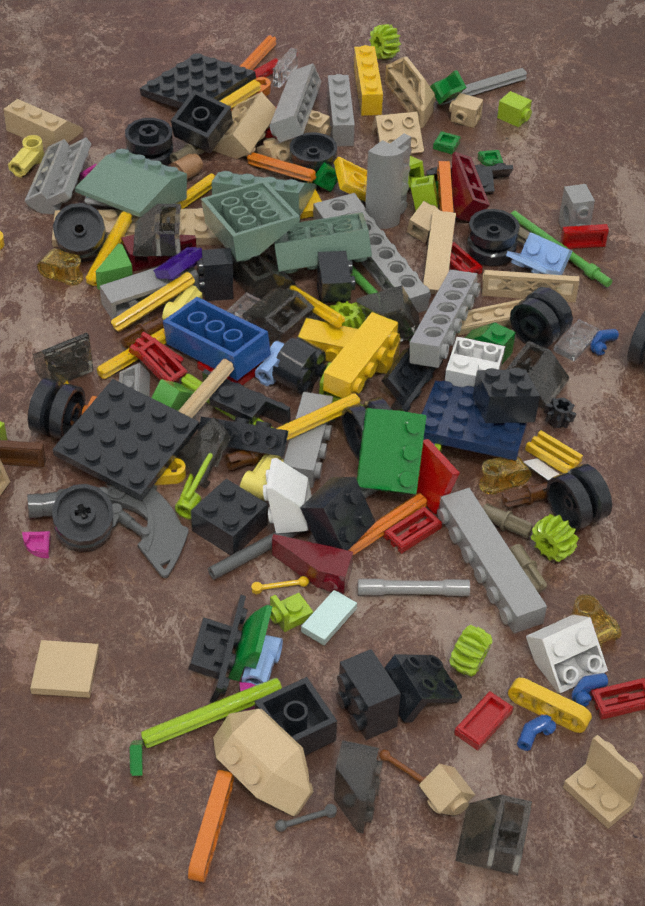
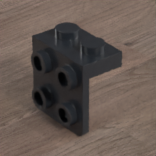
(420, 681)

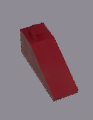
(467, 188)
(144, 262)
(323, 565)

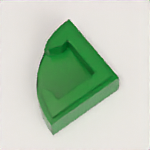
(490, 157)
(136, 757)

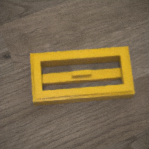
(556, 450)

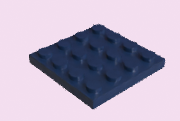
(457, 423)

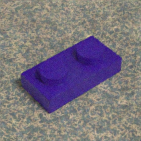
(183, 260)

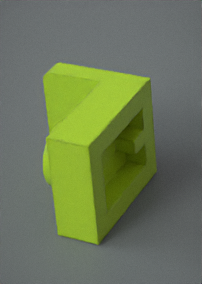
(290, 611)

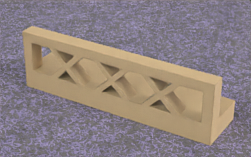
(521, 284)

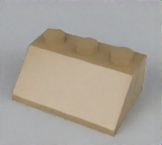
(29, 120)
(248, 127)

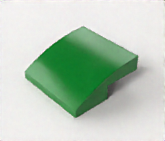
(251, 642)

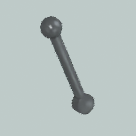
(329, 811)

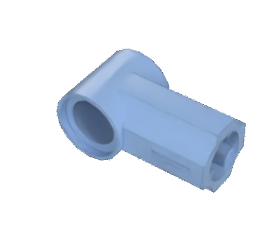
(264, 371)
(270, 654)

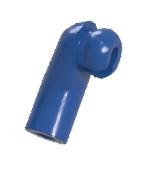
(602, 336)
(581, 692)
(530, 729)

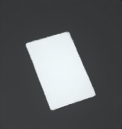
(541, 468)

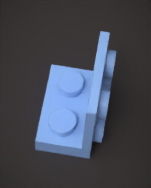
(541, 256)

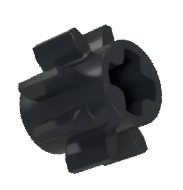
(559, 412)

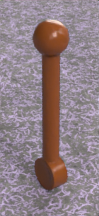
(385, 755)

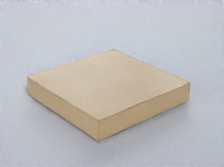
(65, 669)

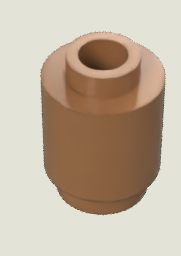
(189, 164)

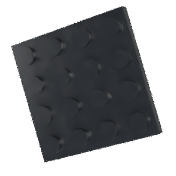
(197, 73)
(126, 439)

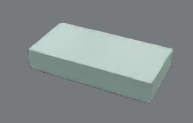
(329, 617)

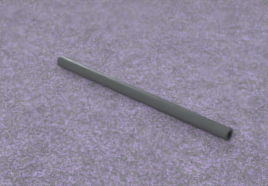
(255, 549)

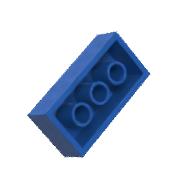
(216, 335)

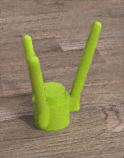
(189, 497)

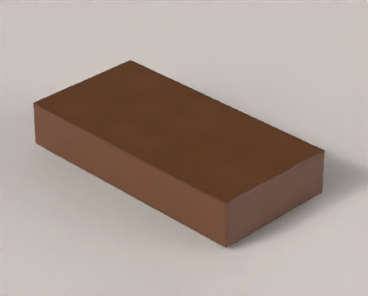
(22, 453)

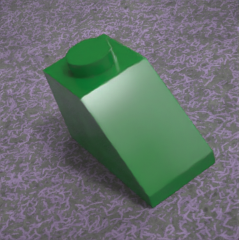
(495, 334)

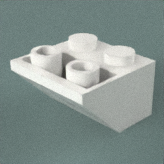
(469, 357)
(286, 494)
(567, 651)

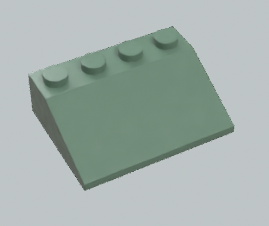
(133, 183)
(293, 192)
(248, 218)
(304, 240)

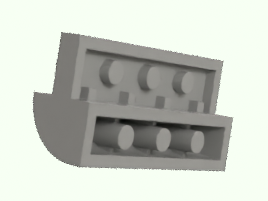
(57, 175)
(388, 181)

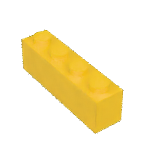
(368, 80)
(334, 339)
(361, 356)

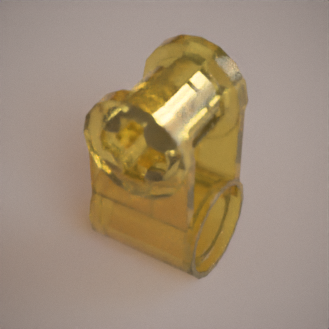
(61, 267)
(504, 473)
(604, 624)

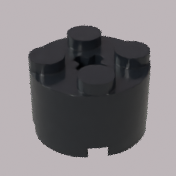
(299, 365)

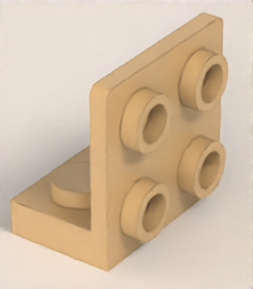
(394, 125)
(605, 783)

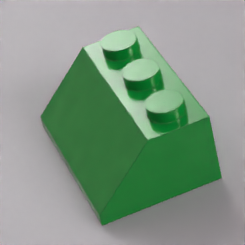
(391, 451)

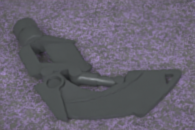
(160, 540)

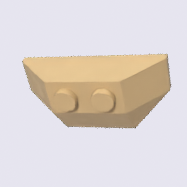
(410, 89)
(264, 759)

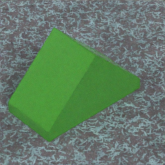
(114, 267)
(172, 394)

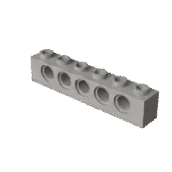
(391, 269)
(444, 318)

